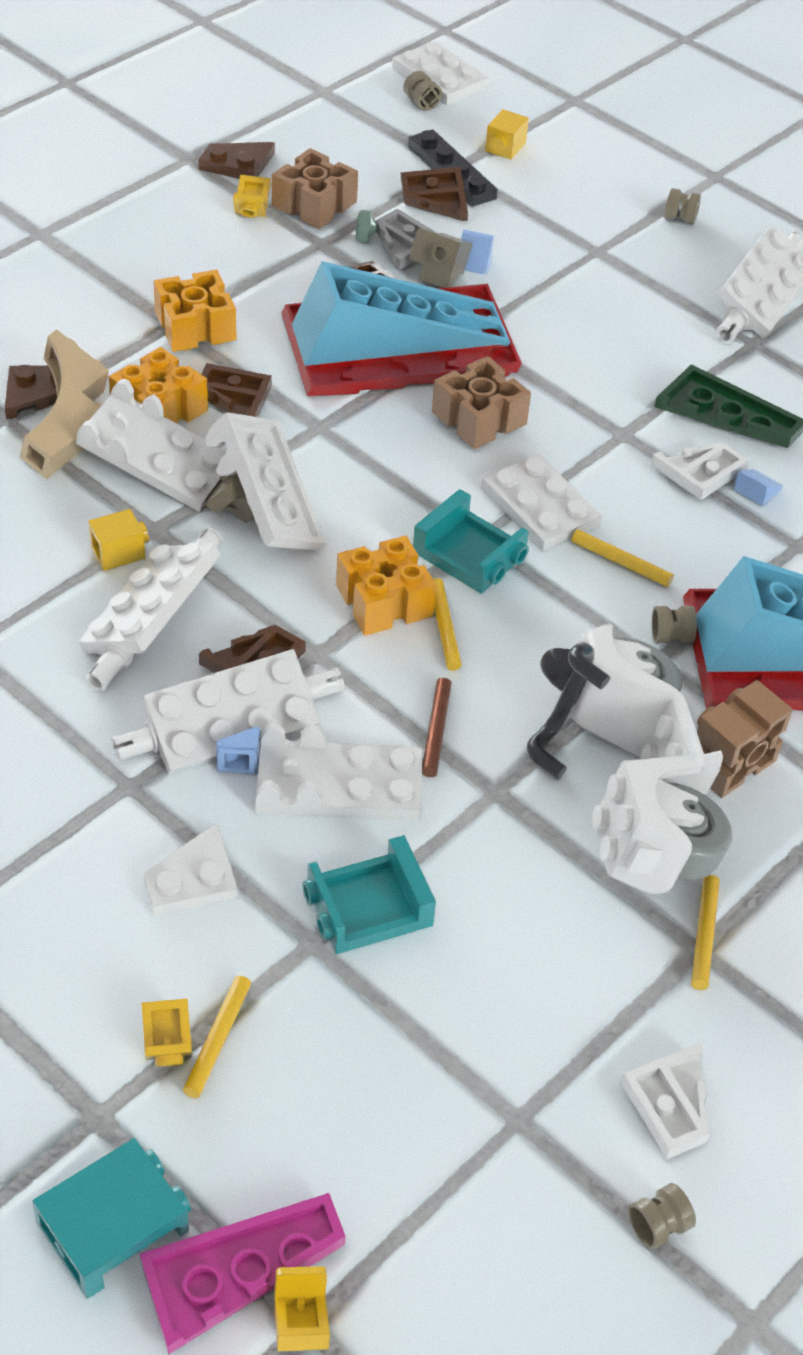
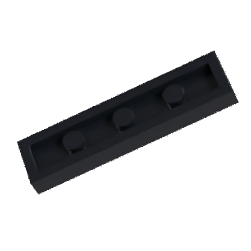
(440, 154)

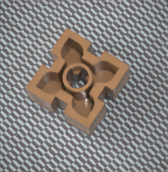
(314, 188)
(480, 402)
(745, 733)

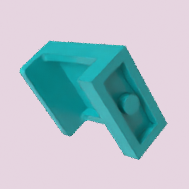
(468, 544)
(371, 898)
(110, 1213)

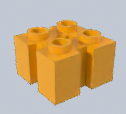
(195, 310)
(177, 387)
(385, 585)

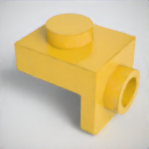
(252, 196)
(166, 1031)
(301, 1309)

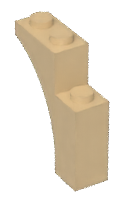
(78, 383)

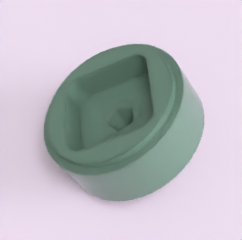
(365, 226)

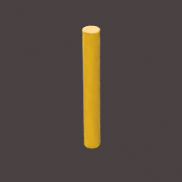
(622, 558)
(446, 627)
(705, 933)
(216, 1037)

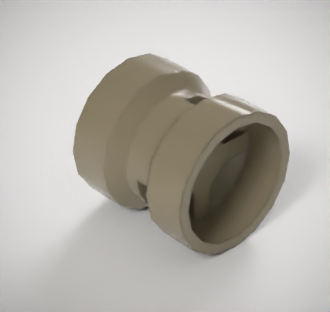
(422, 90)
(689, 208)
(674, 624)
(662, 1215)

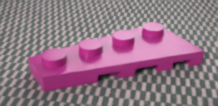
(226, 1269)

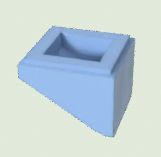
(480, 253)
(756, 486)
(239, 752)

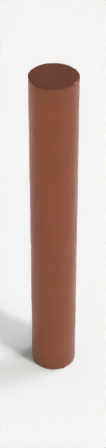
(436, 727)

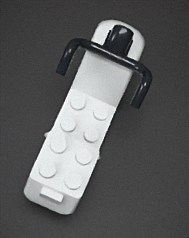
(655, 808)

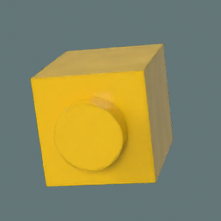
(506, 134)
(118, 539)

